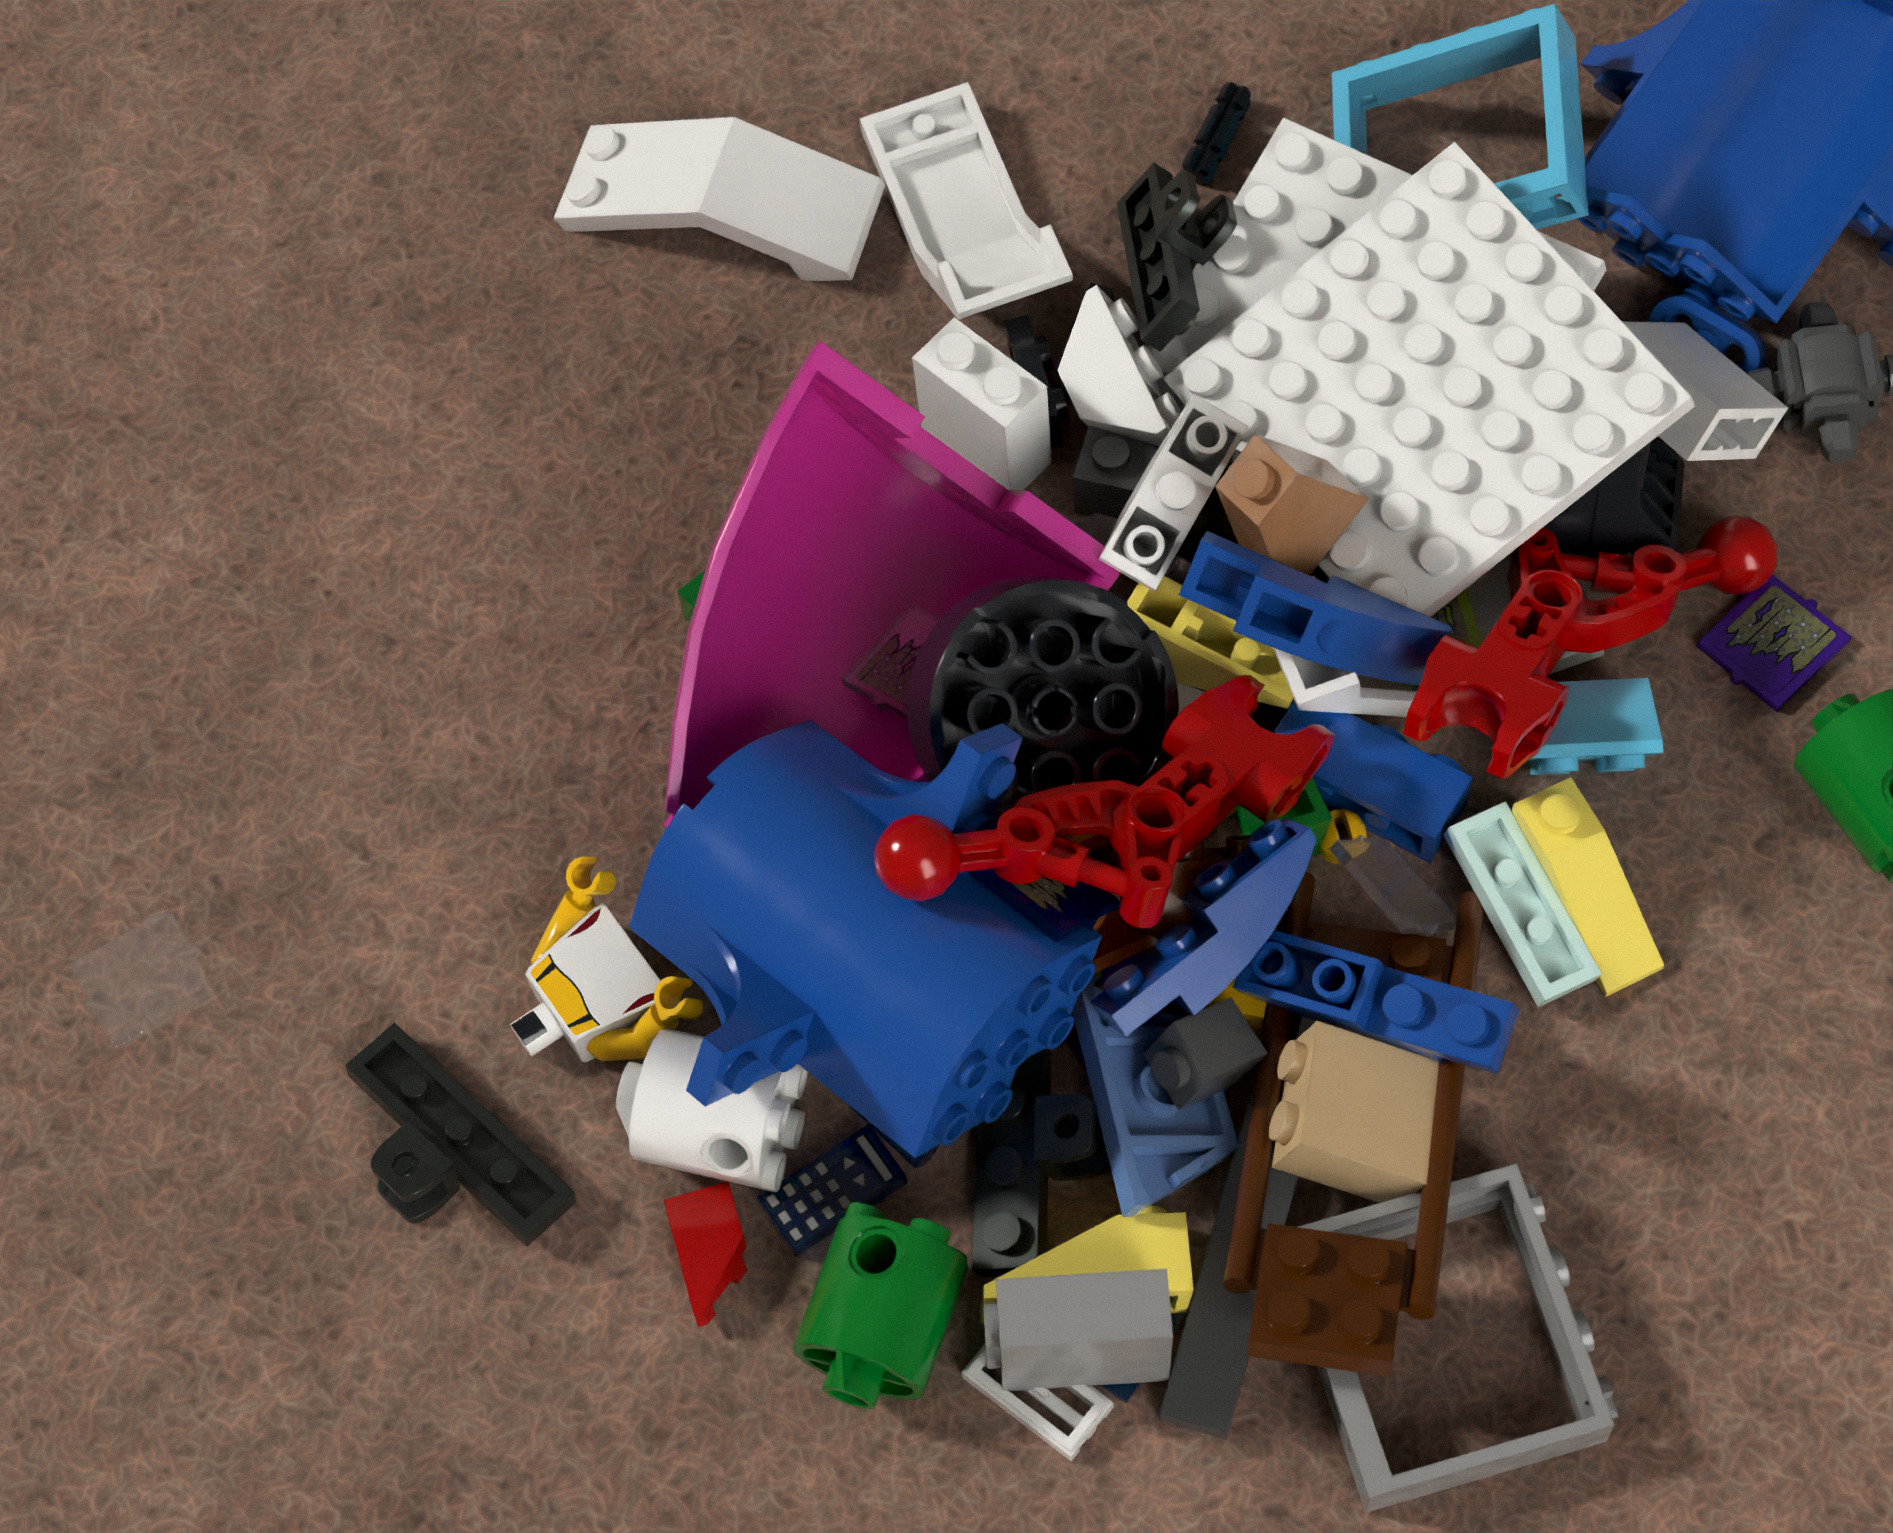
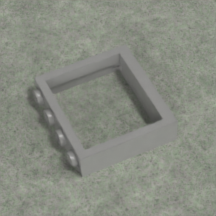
(1565, 1332)

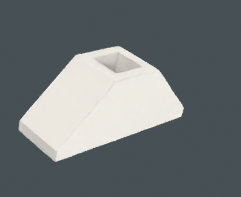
(1112, 376)
(1172, 492)

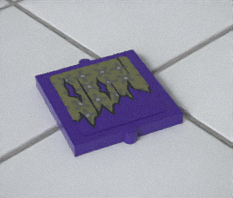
(1773, 642)

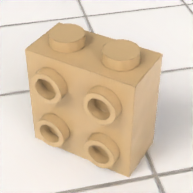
(1354, 1113)

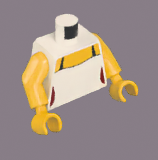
(596, 980)

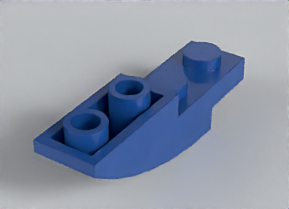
(1312, 618)
(1234, 915)
(1379, 1001)

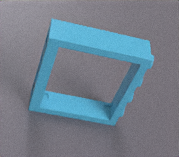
(1471, 54)

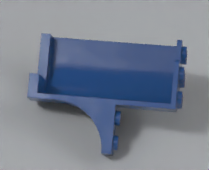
(1745, 145)
(821, 967)

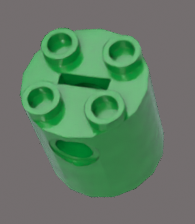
(1852, 772)
(880, 1307)

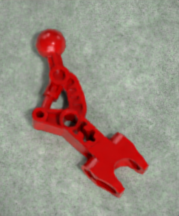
(1505, 680)
(1216, 768)

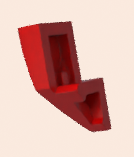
(707, 1244)

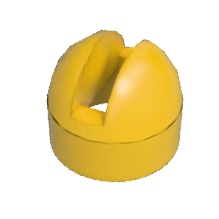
(1353, 825)

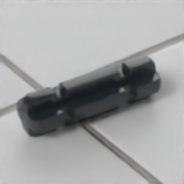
(1217, 132)

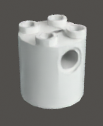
(728, 1140)

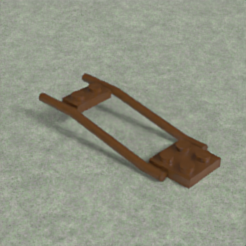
(1333, 1293)

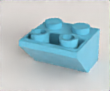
(1604, 724)

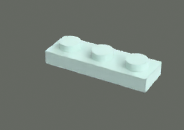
(1522, 904)

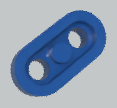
(1714, 327)

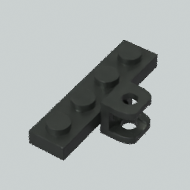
(1158, 244)
(450, 1141)
(1014, 1157)

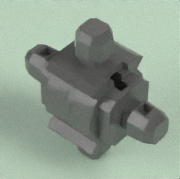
(1828, 381)

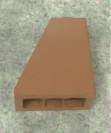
(1287, 503)

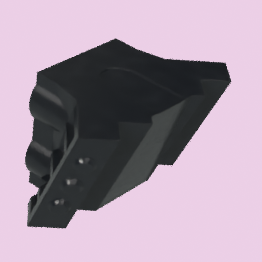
(1627, 508)

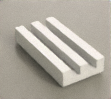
(1083, 1426)

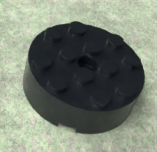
(1037, 638)

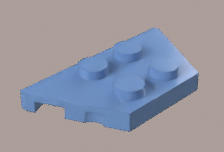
(1145, 1135)

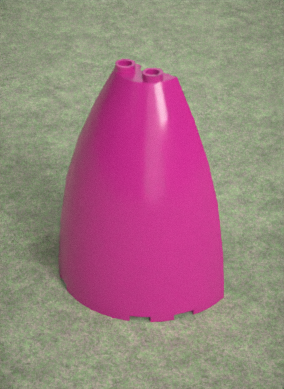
(823, 551)

